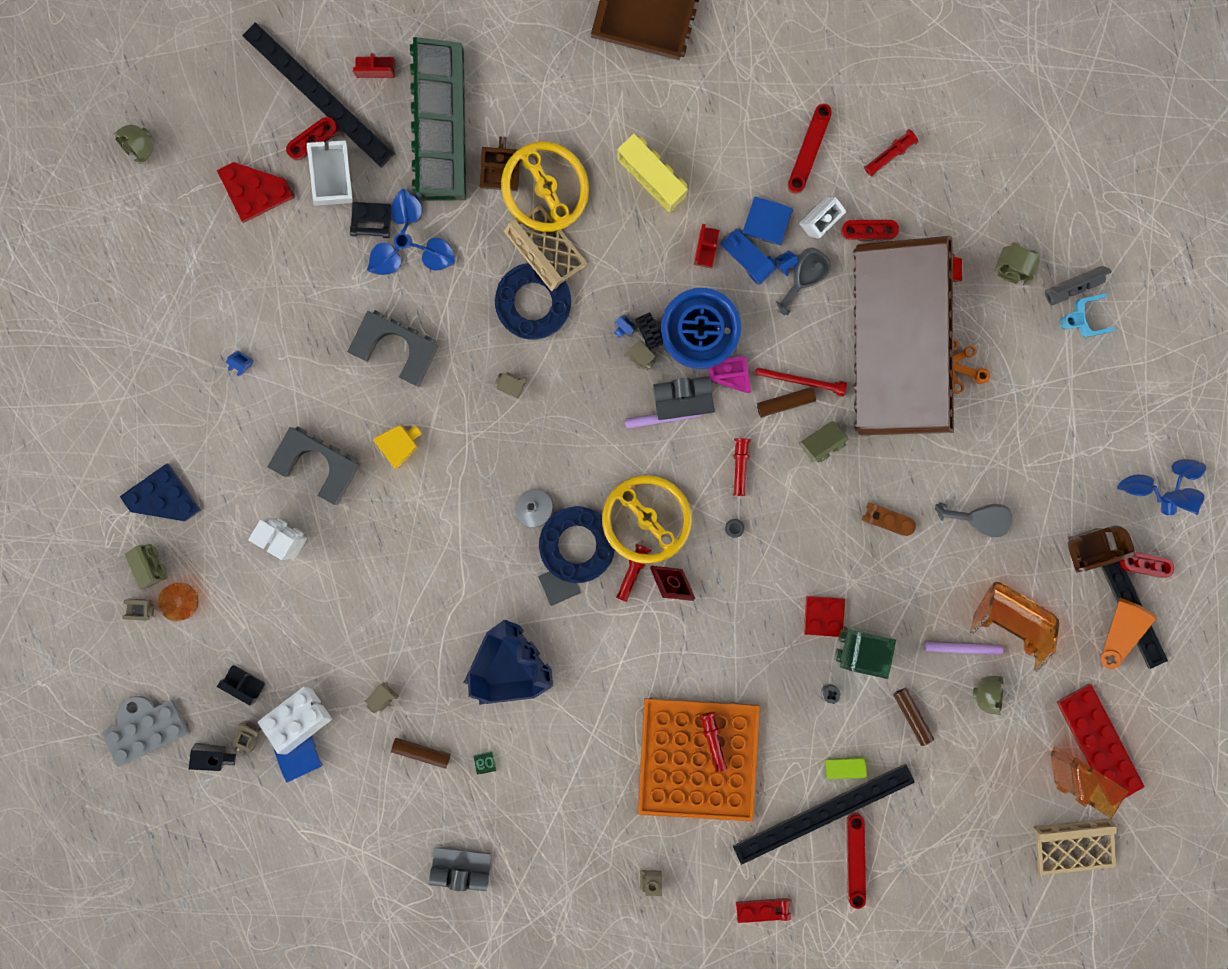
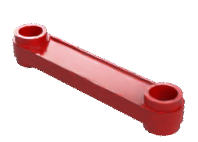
(809, 148)
(856, 861)

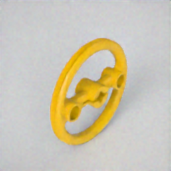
(542, 179)
(640, 511)

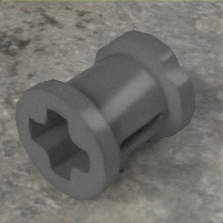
(836, 694)

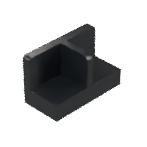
(241, 685)

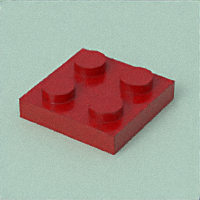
(824, 616)

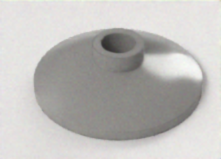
(541, 511)

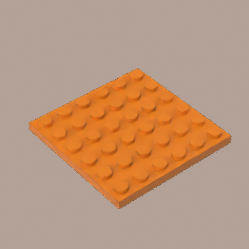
(679, 767)

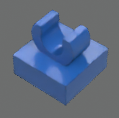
(786, 261)
(625, 326)
(239, 362)

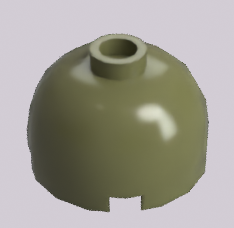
(135, 141)
(989, 694)

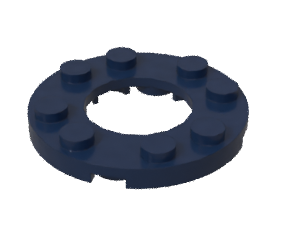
(511, 319)
(550, 551)

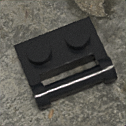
(370, 213)

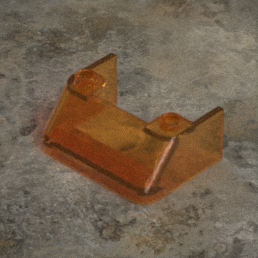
(1020, 617)
(1086, 783)

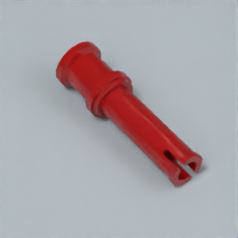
(898, 148)
(741, 456)
(632, 574)
(711, 732)

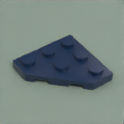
(161, 496)

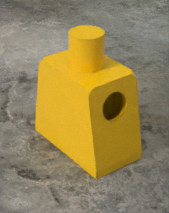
(398, 444)

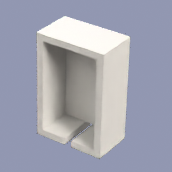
(329, 173)
(284, 540)
(294, 720)

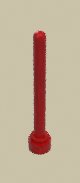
(838, 388)

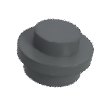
(734, 528)

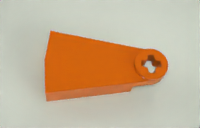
(1126, 629)

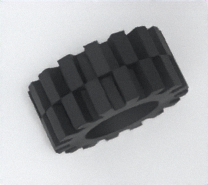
(649, 331)

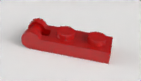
(763, 910)

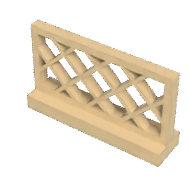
(535, 254)
(1075, 831)

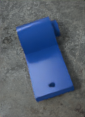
(749, 256)

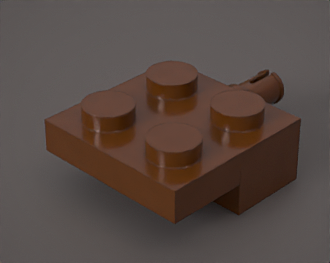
(493, 164)

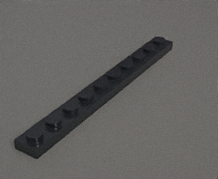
(318, 95)
(823, 814)

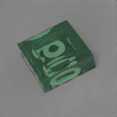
(484, 762)

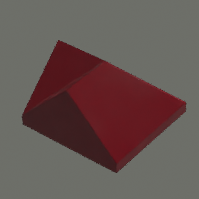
(672, 583)

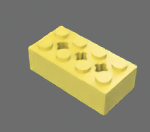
(652, 173)

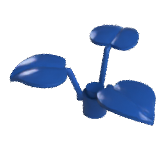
(383, 257)
(1187, 499)

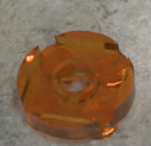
(174, 591)

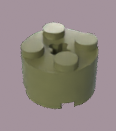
(1017, 264)

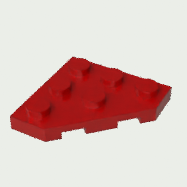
(253, 190)

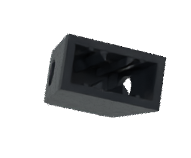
(202, 758)

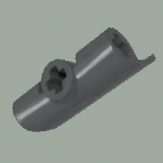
(1069, 288)
(683, 398)
(460, 869)

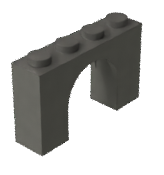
(375, 327)
(341, 468)

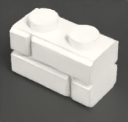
(822, 217)

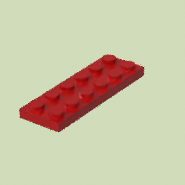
(1099, 738)

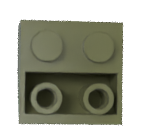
(824, 441)
(146, 565)

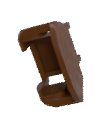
(1093, 550)

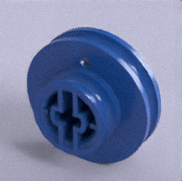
(702, 305)

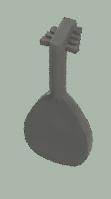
(810, 270)
(990, 520)

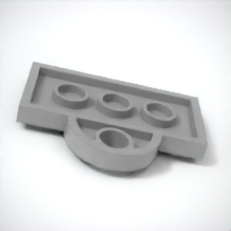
(144, 729)

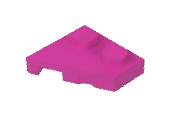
(732, 373)

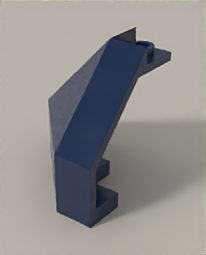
(507, 667)

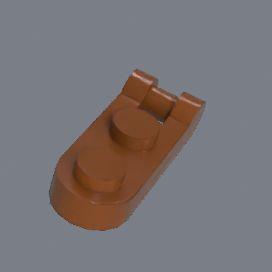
(889, 520)

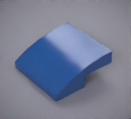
(767, 221)
(299, 761)

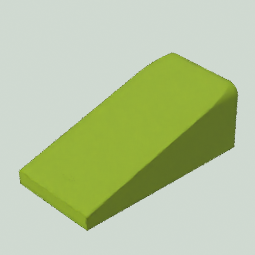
(846, 768)

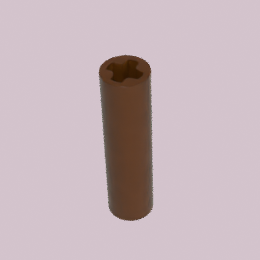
(786, 402)
(913, 716)
(420, 753)

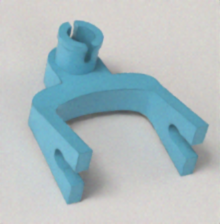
(1078, 318)

